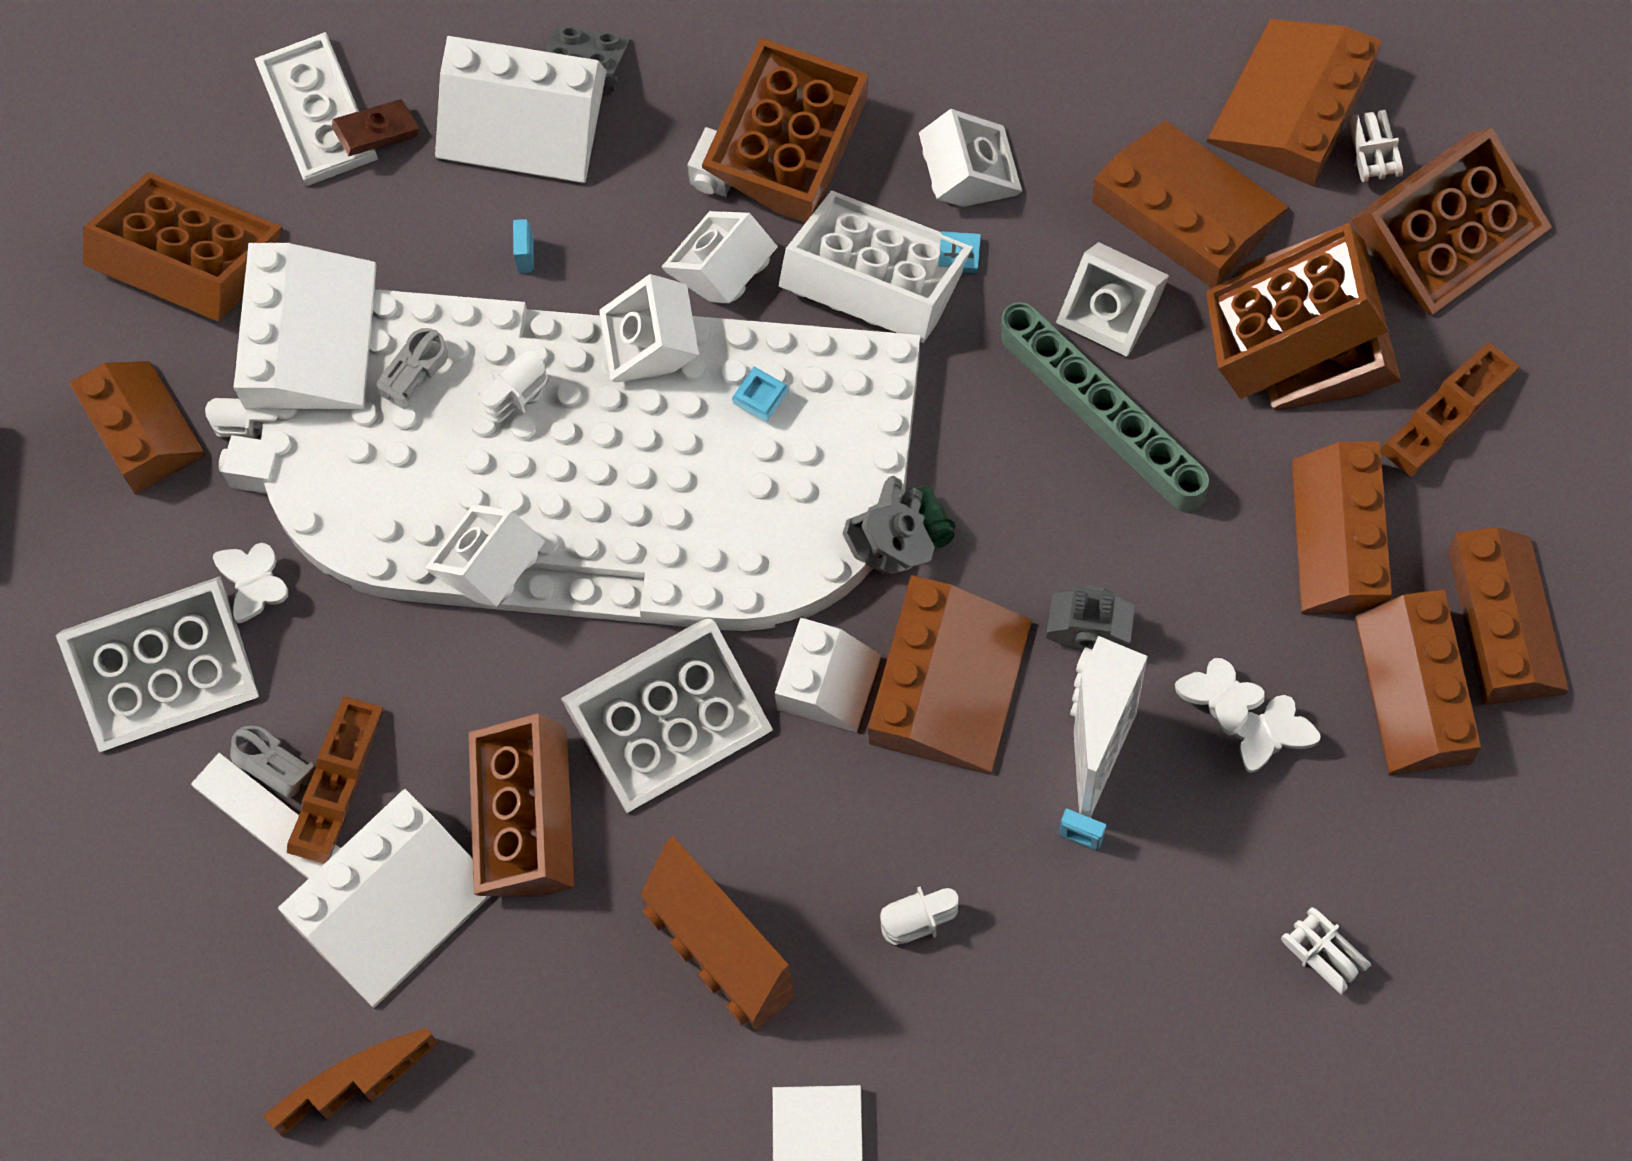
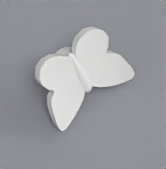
(252, 578)
(1225, 696)
(1271, 731)

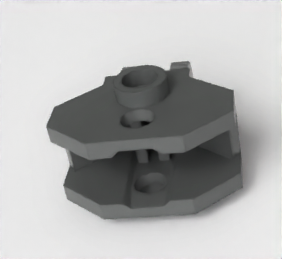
(891, 530)
(1089, 612)

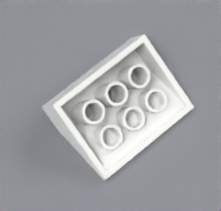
(518, 109)
(872, 266)
(304, 329)
(158, 664)
(1103, 711)
(667, 714)
(386, 898)

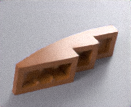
(1450, 409)
(334, 780)
(368, 1071)

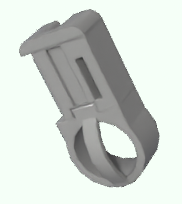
(407, 369)
(274, 765)

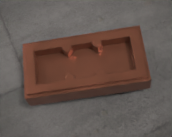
(375, 127)

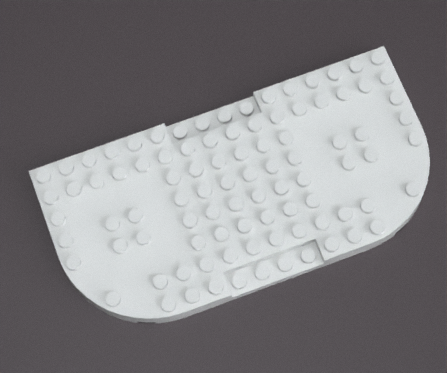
(643, 488)

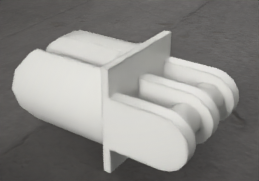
(1374, 146)
(514, 386)
(230, 418)
(917, 915)
(1330, 956)

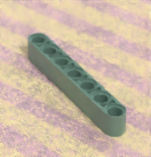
(1109, 423)

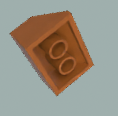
(137, 421)

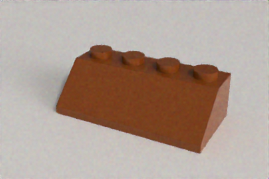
(1341, 529)
(1506, 616)
(1418, 683)
(521, 808)

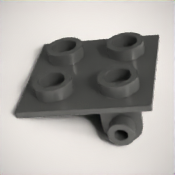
(604, 47)

